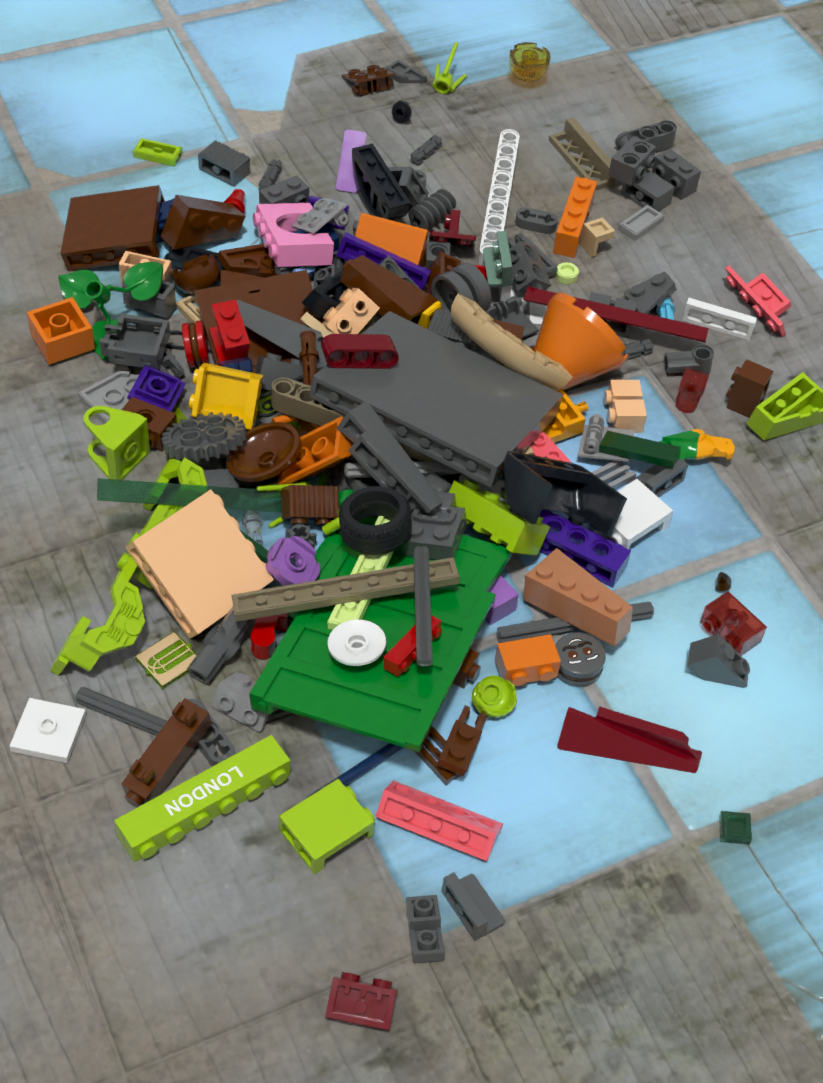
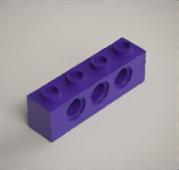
(586, 548)

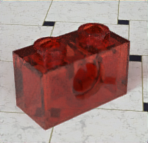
(733, 623)

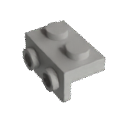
(234, 700)

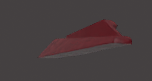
(627, 739)

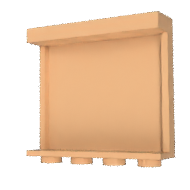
(199, 562)

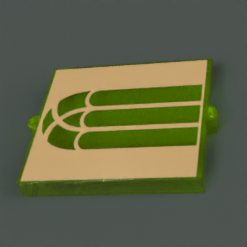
(166, 659)

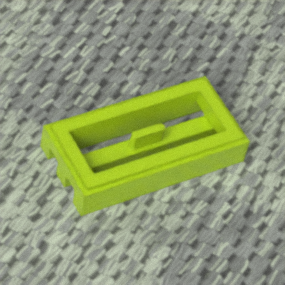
(157, 152)

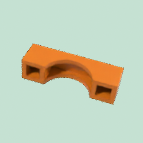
(574, 217)

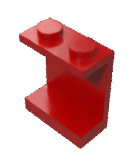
(229, 335)

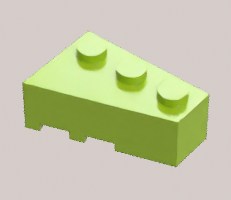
(789, 409)

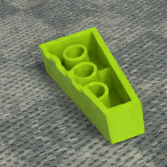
(494, 519)

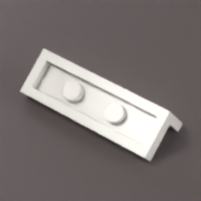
(719, 319)

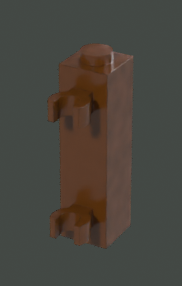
(166, 753)

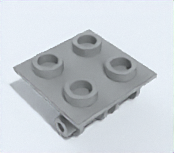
(324, 211)
(593, 436)

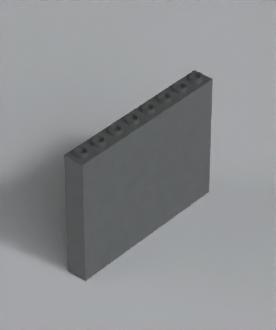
(444, 400)

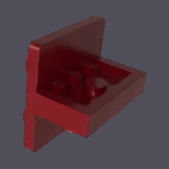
(452, 224)

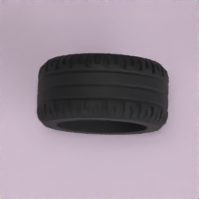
(375, 538)

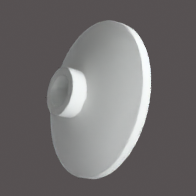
(356, 642)

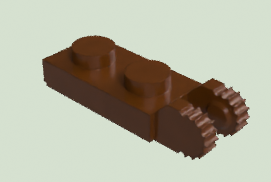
(461, 743)

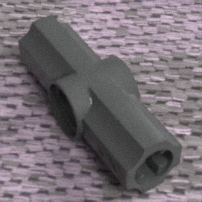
(218, 647)

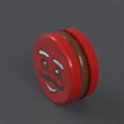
(195, 344)

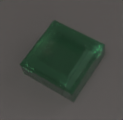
(735, 827)

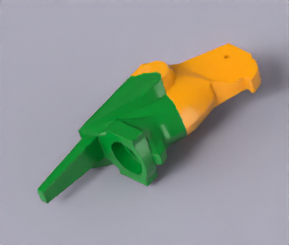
(698, 445)

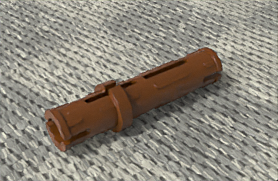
(308, 356)

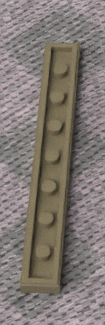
(339, 590)

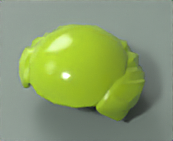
(494, 696)

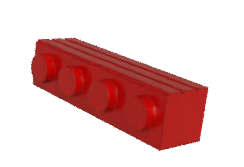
(404, 652)

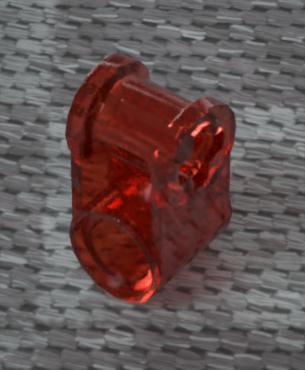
(691, 389)

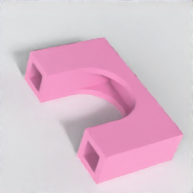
(289, 248)

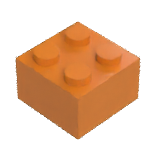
(60, 330)

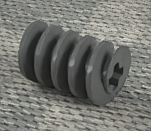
(432, 209)

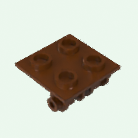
(370, 80)

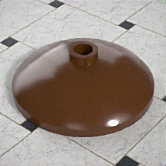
(265, 452)

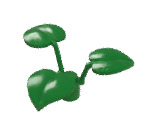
(84, 286)

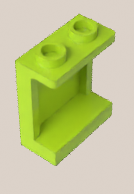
(325, 824)

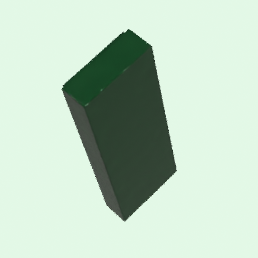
(639, 449)

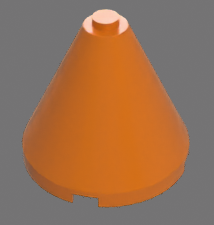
(578, 340)

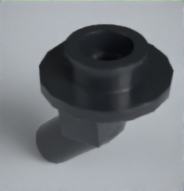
(401, 111)

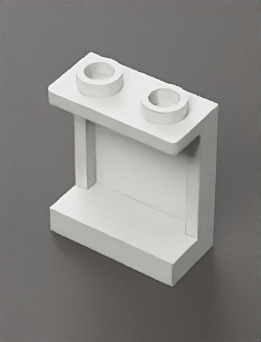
(639, 515)

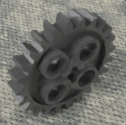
(204, 436)

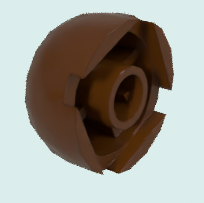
(197, 274)

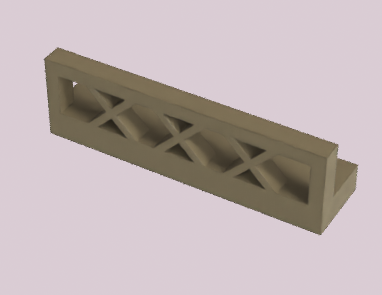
(589, 152)

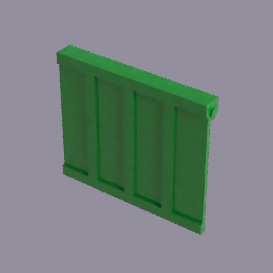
(367, 697)

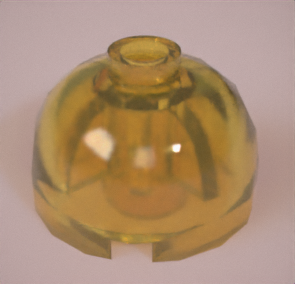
(529, 62)

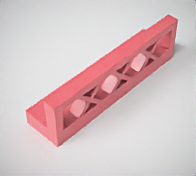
(439, 820)

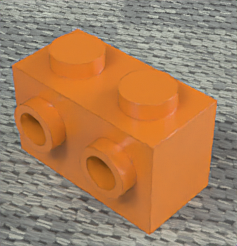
(528, 660)

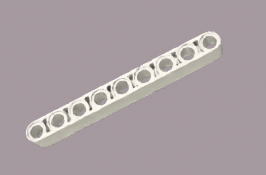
(500, 190)

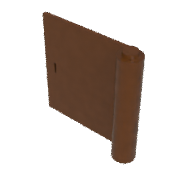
(275, 294)

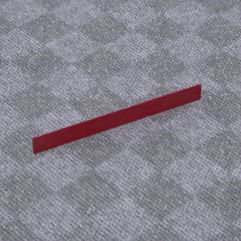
(626, 316)

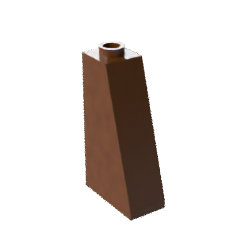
(386, 289)

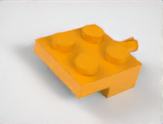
(568, 420)

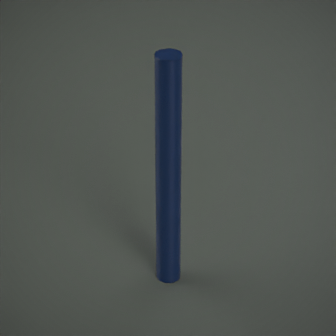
(366, 765)

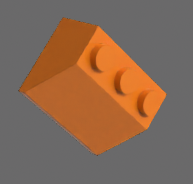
(394, 237)
(318, 452)

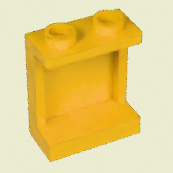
(227, 392)

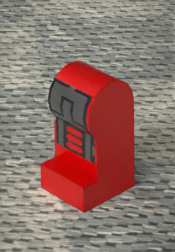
(265, 634)

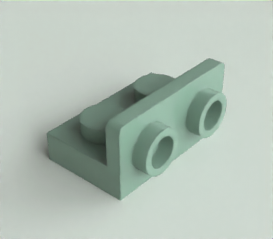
(498, 262)

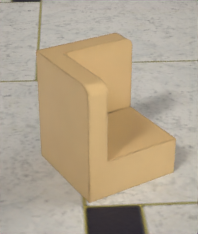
(594, 233)

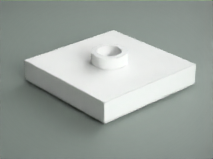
(48, 730)

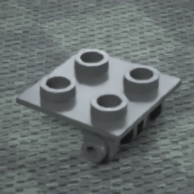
(510, 312)

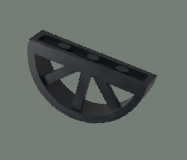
(377, 184)
(319, 301)

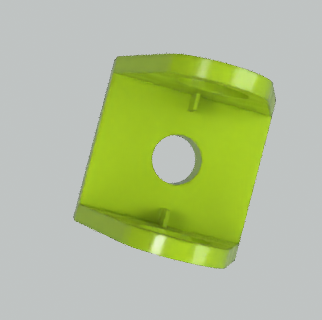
(123, 438)

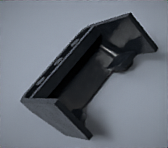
(560, 486)

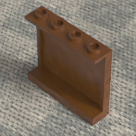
(109, 224)

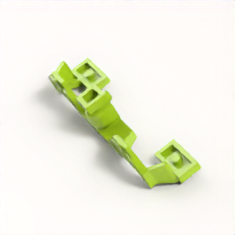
(127, 615)

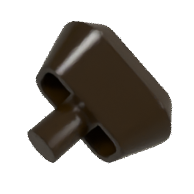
(722, 582)

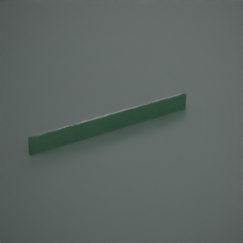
(184, 494)

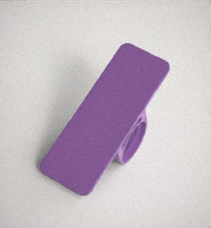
(346, 178)

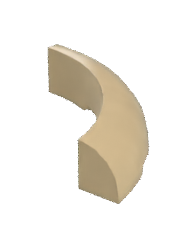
(506, 346)

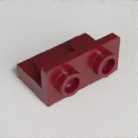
(361, 1001)

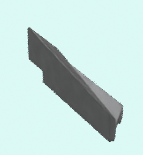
(278, 329)
(385, 458)

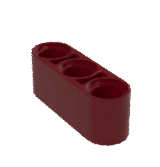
(359, 351)

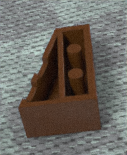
(200, 221)

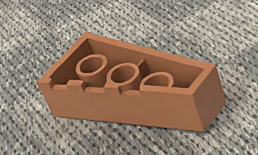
(578, 598)

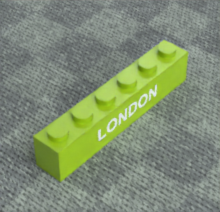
(202, 798)

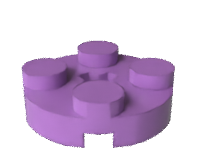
(279, 561)

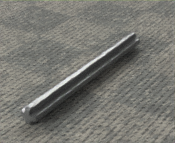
(557, 625)

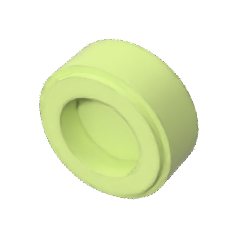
(567, 273)

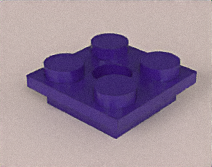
(165, 398)

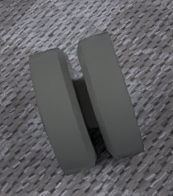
(462, 280)

